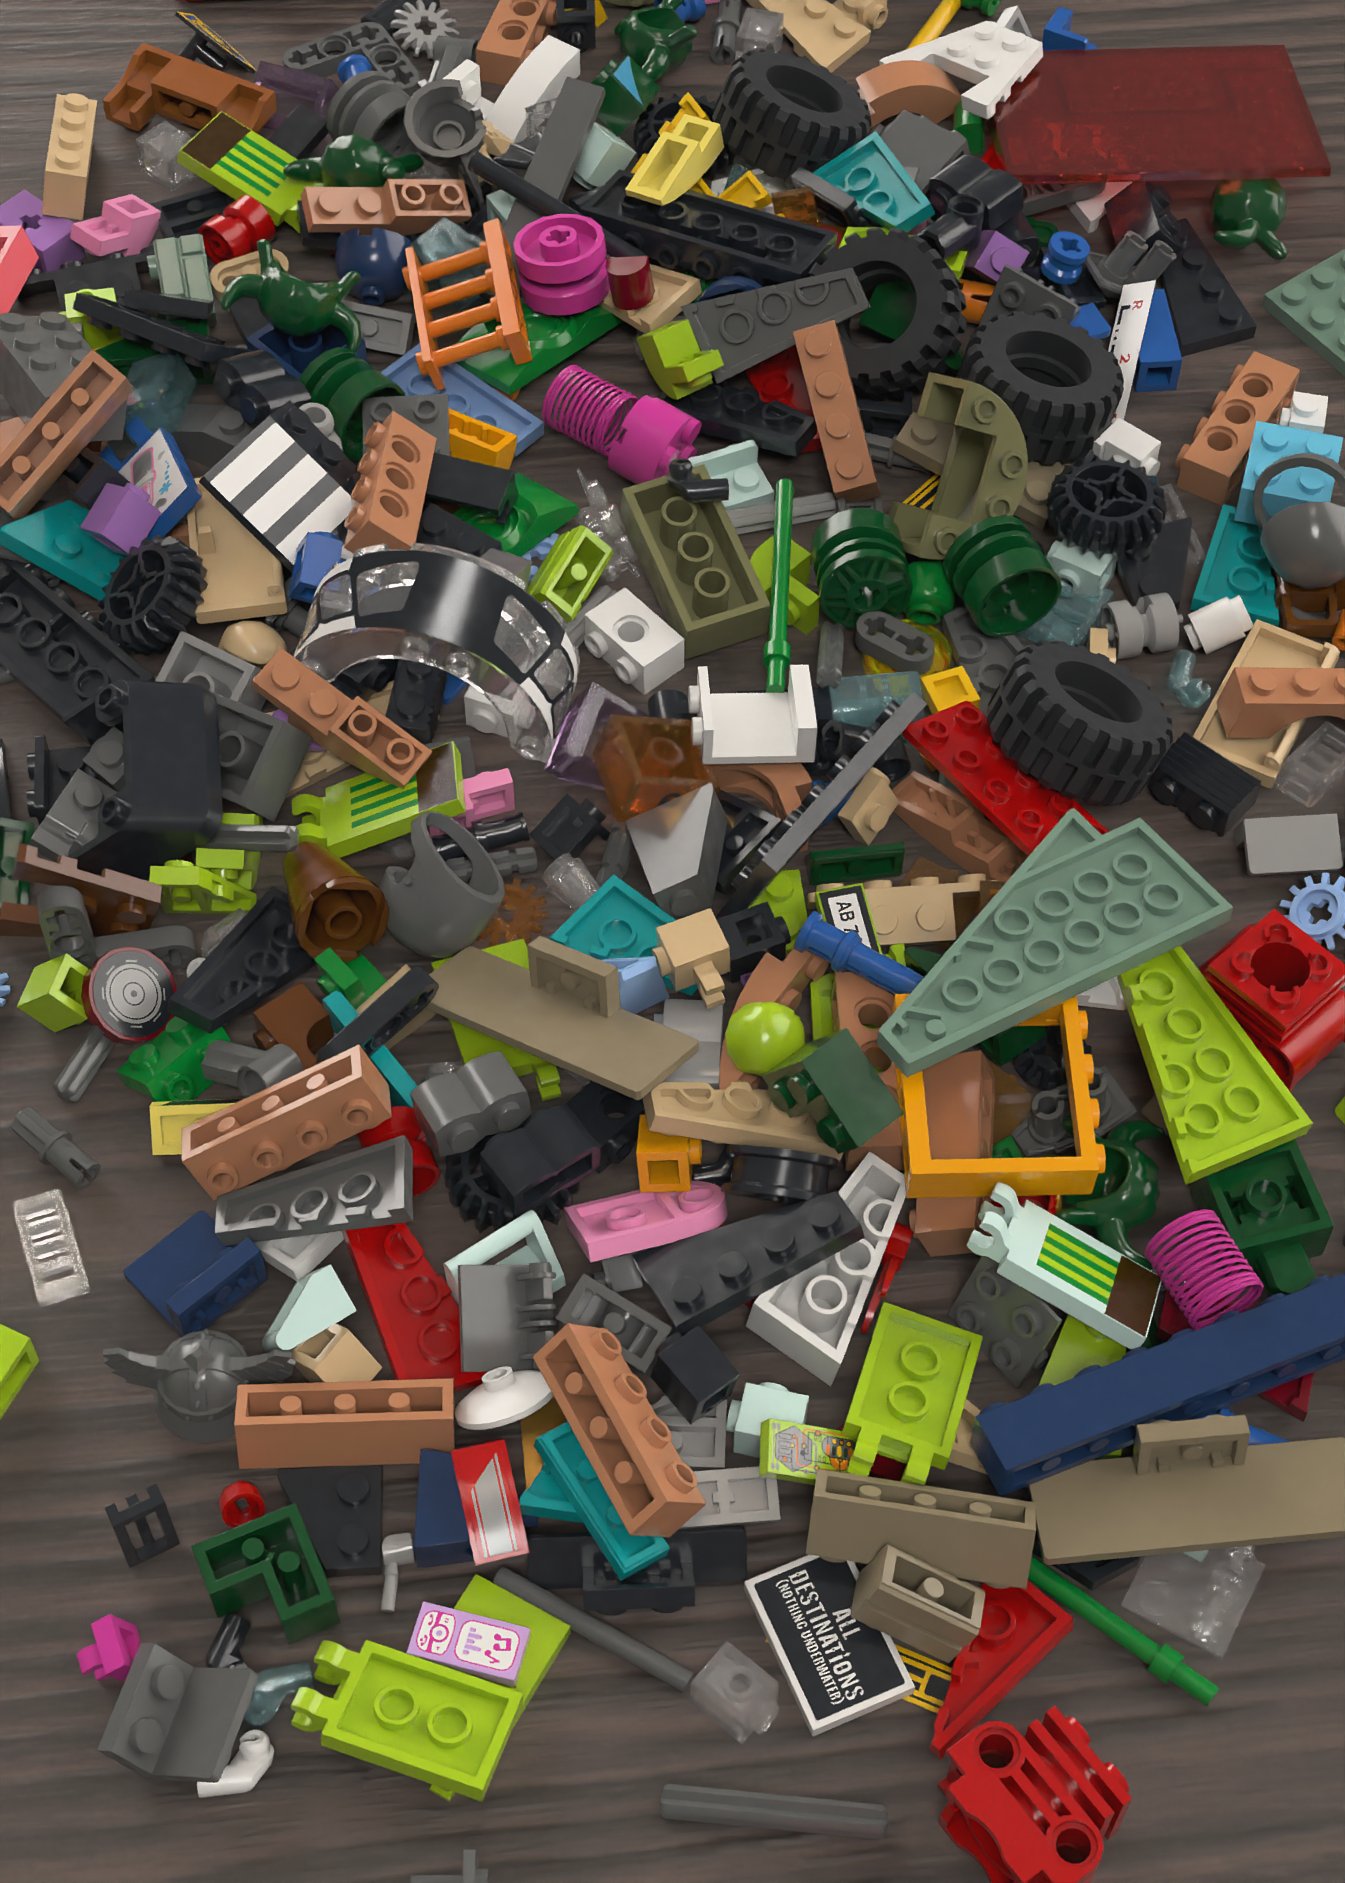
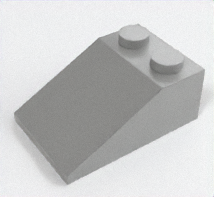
(212, 668)

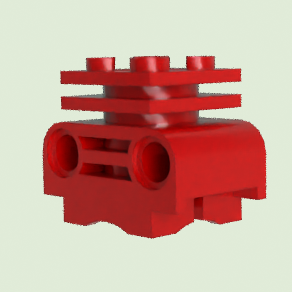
(1282, 993)
(1032, 1801)

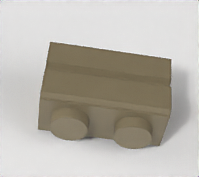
(918, 1603)

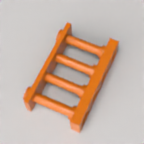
(504, 307)

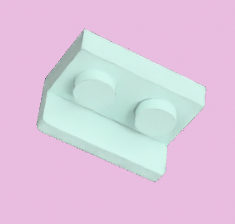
(745, 478)

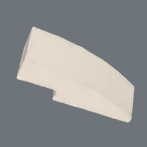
(534, 82)

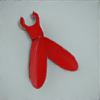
(892, 1261)

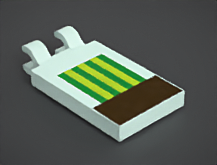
(1067, 1267)

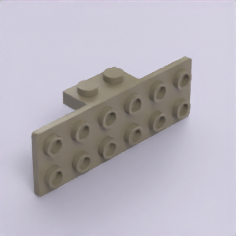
(561, 1013)
(1192, 1491)

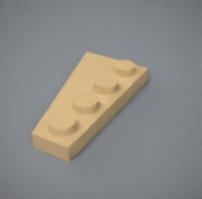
(671, 293)

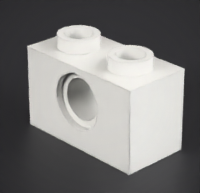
(634, 641)

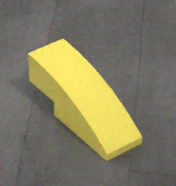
(677, 161)

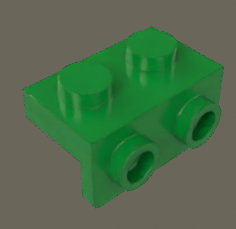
(171, 1063)

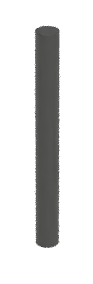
(596, 1630)

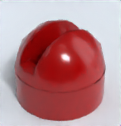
(229, 1508)

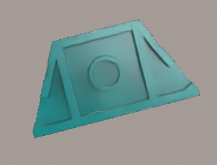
(62, 548)

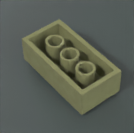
(695, 566)

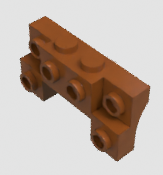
(184, 92)

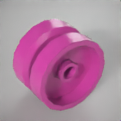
(562, 264)

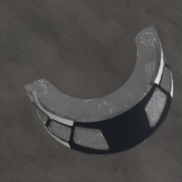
(454, 616)

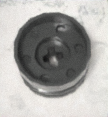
(372, 110)

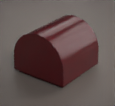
(630, 281)

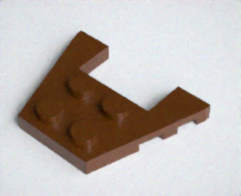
(112, 901)

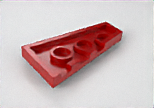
(784, 381)
(409, 1305)

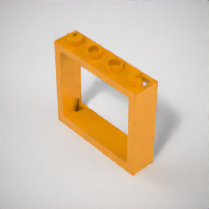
(1024, 1175)

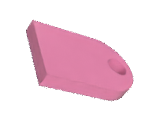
(644, 1220)

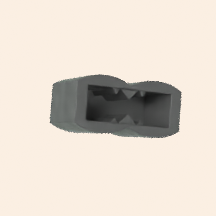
(471, 1103)

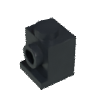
(576, 27)
(753, 927)

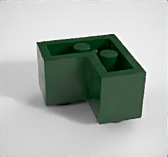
(837, 1088)
(272, 1561)

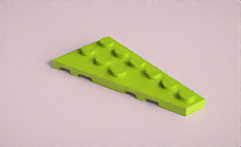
(1205, 1070)

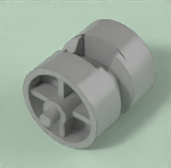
(1147, 624)

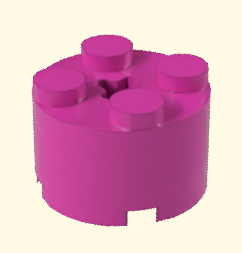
(653, 439)

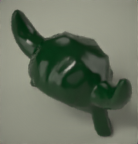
(656, 38)
(353, 163)
(1248, 214)
(295, 304)
(1121, 1195)

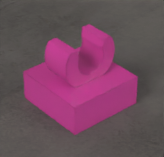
(114, 1649)

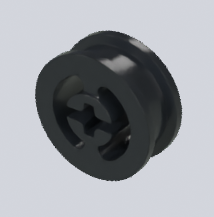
(777, 1174)

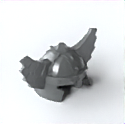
(446, 128)
(199, 1380)

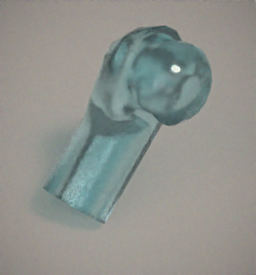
(1183, 685)
(272, 1689)

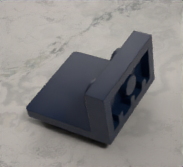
(194, 1276)

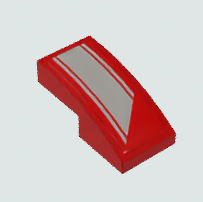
(489, 1501)

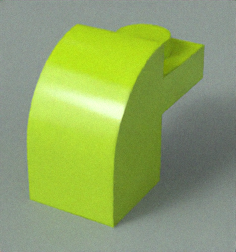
(677, 359)
(803, 603)
(233, 865)

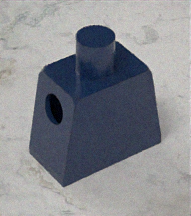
(440, 1519)

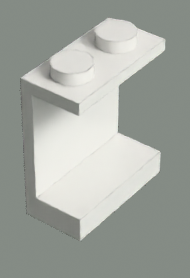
(755, 725)

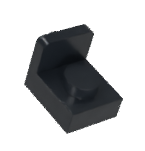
(570, 827)

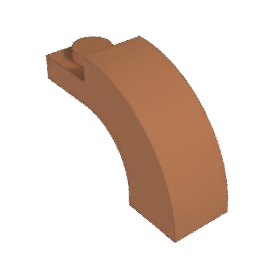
(908, 87)
(775, 784)

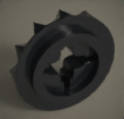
(1041, 1070)

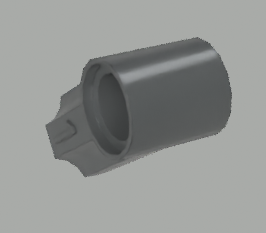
(450, 53)
(249, 1067)

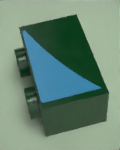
(627, 93)

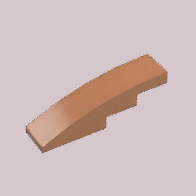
(956, 828)

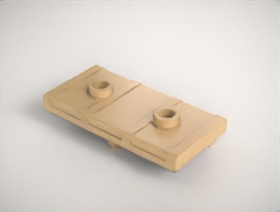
(241, 571)
(1265, 648)

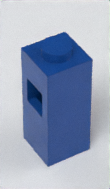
(1159, 353)

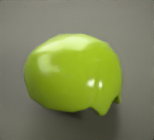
(763, 1036)

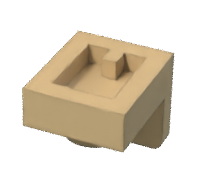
(866, 12)

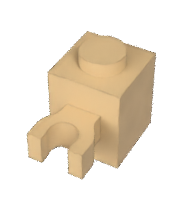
(693, 954)
(334, 1357)

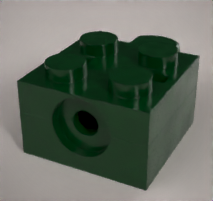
(1271, 1215)

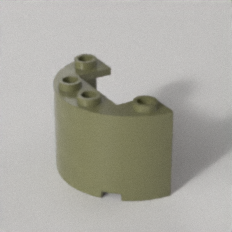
(981, 471)

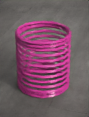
(604, 418)
(1198, 1268)

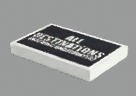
(826, 1656)

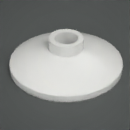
(503, 1398)

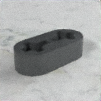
(894, 642)

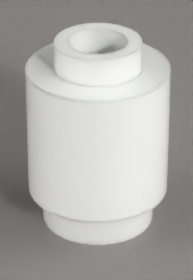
(1218, 624)

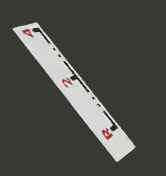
(1129, 333)

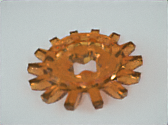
(522, 919)

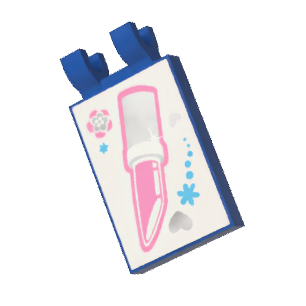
(159, 471)

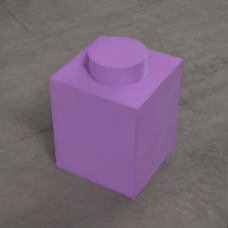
(993, 254)
(121, 517)

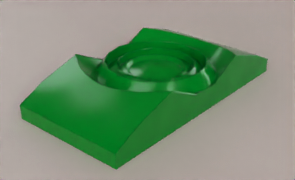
(550, 340)
(531, 518)

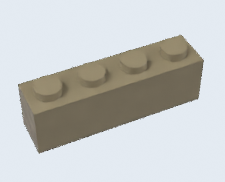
(948, 1528)

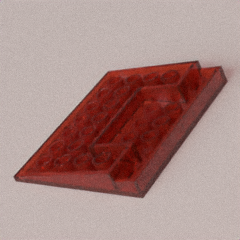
(1158, 117)

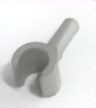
(396, 1551)

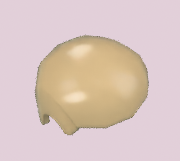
(252, 642)

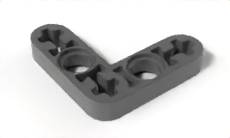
(362, 39)
(170, 944)

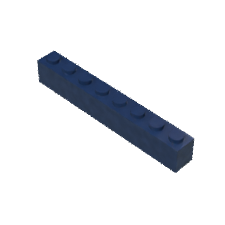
(1172, 1382)

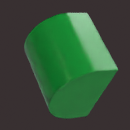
(971, 127)

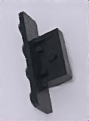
(111, 271)
(663, 1586)

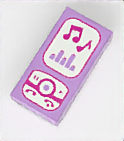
(470, 1643)

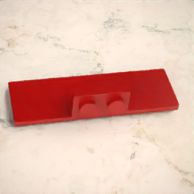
(967, 755)

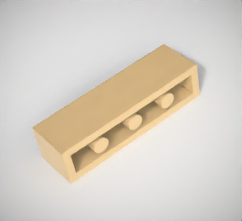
(69, 156)

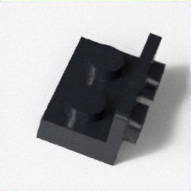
(51, 774)

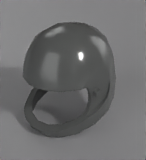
(1307, 538)
(430, 904)

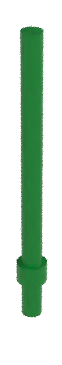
(777, 650)
(1163, 1661)

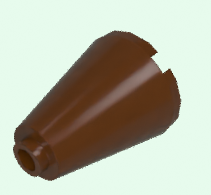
(332, 903)

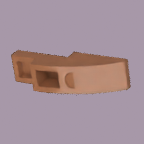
(398, 206)
(340, 724)
(775, 983)

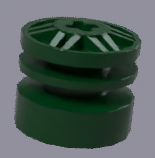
(341, 384)
(860, 565)
(1002, 576)

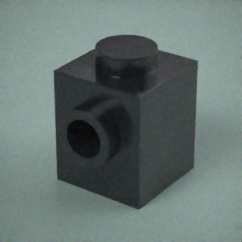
(693, 1373)

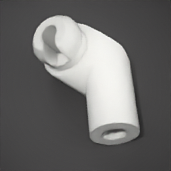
(245, 1768)

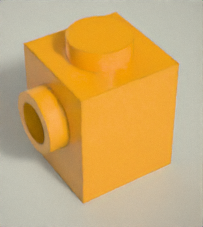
(665, 1160)

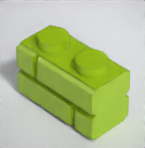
(570, 571)

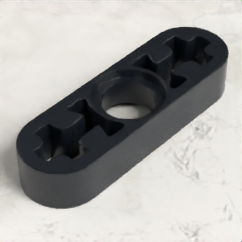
(385, 1015)

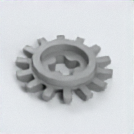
(414, 37)

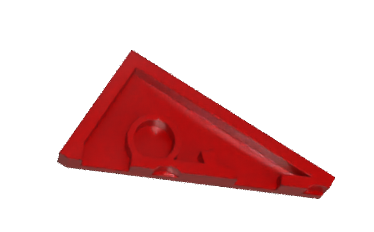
(1013, 1637)

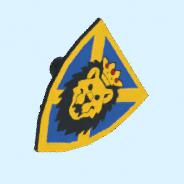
(198, 49)

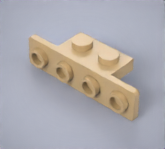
(915, 912)

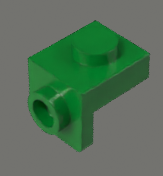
(355, 979)

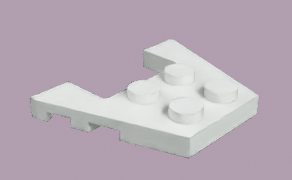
(982, 55)

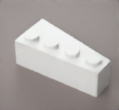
(819, 1308)

